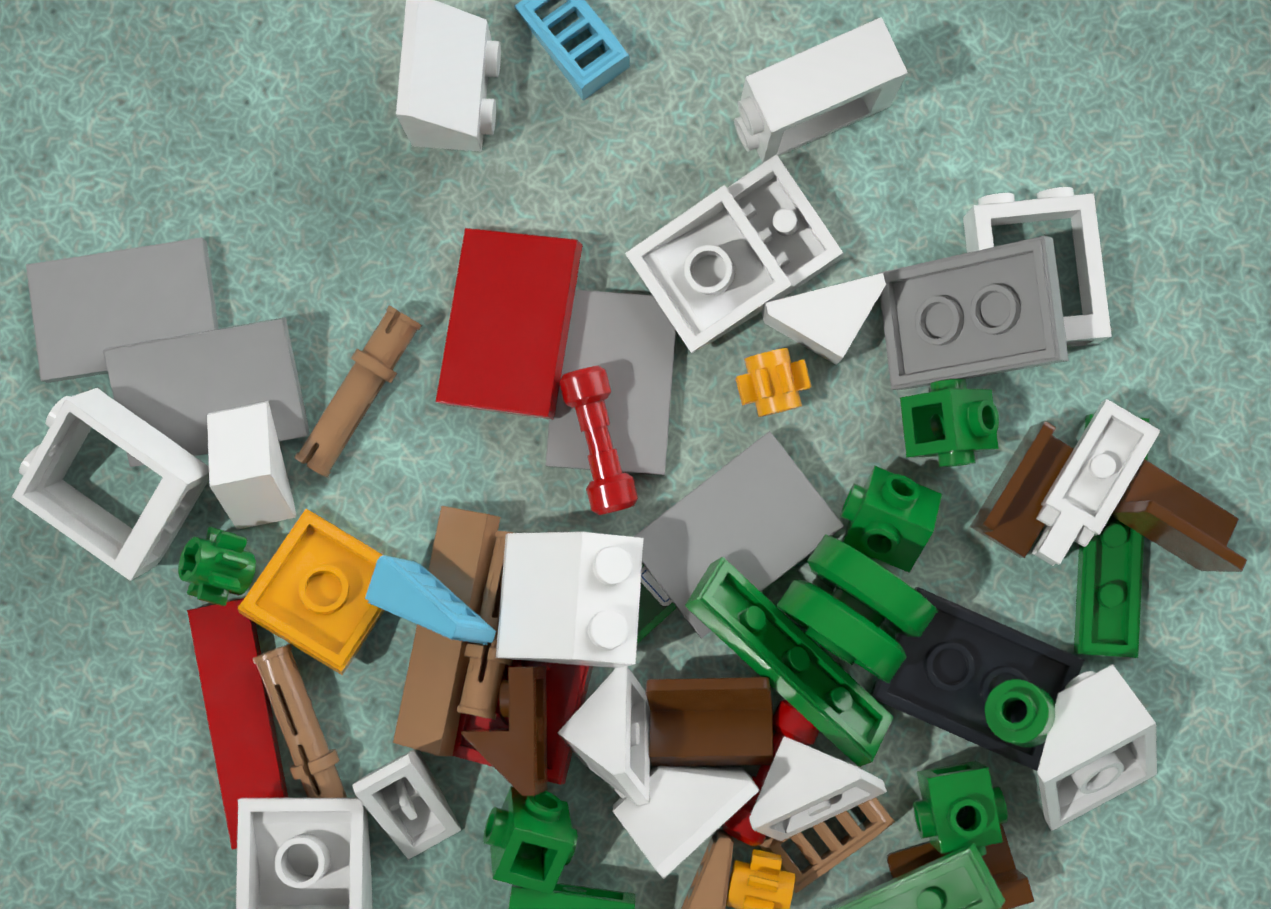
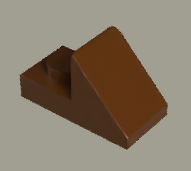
(521, 749)

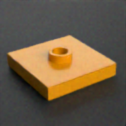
(317, 592)

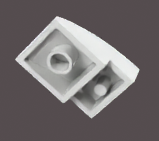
(734, 254)
(303, 854)

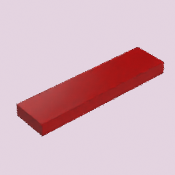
(236, 708)

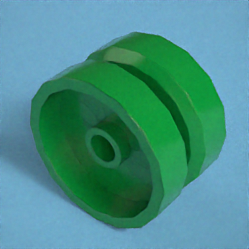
(860, 602)

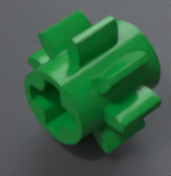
(216, 566)

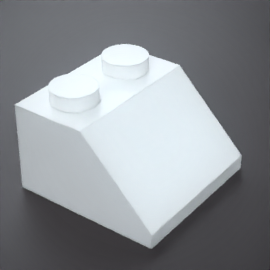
(446, 77)
(570, 598)

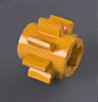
(773, 382)
(760, 883)

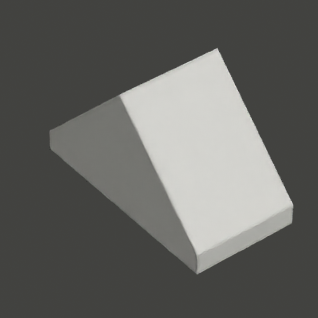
(826, 317)
(248, 466)
(614, 734)
(808, 789)
(408, 803)

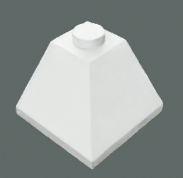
(1096, 746)
(683, 810)

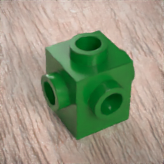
(950, 423)
(890, 518)
(948, 790)
(530, 840)

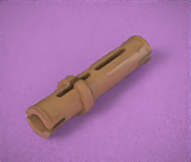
(358, 390)
(484, 669)
(297, 719)

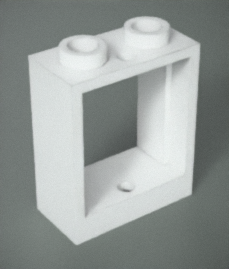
(819, 90)
(1052, 205)
(84, 521)

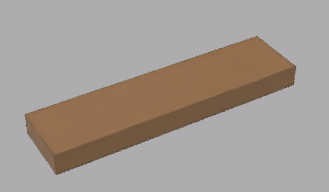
(437, 663)

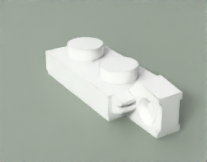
(1093, 480)

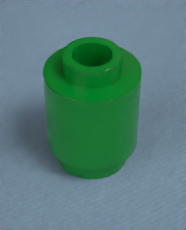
(1039, 716)

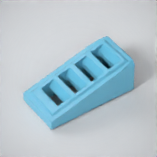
(599, 71)
(419, 597)

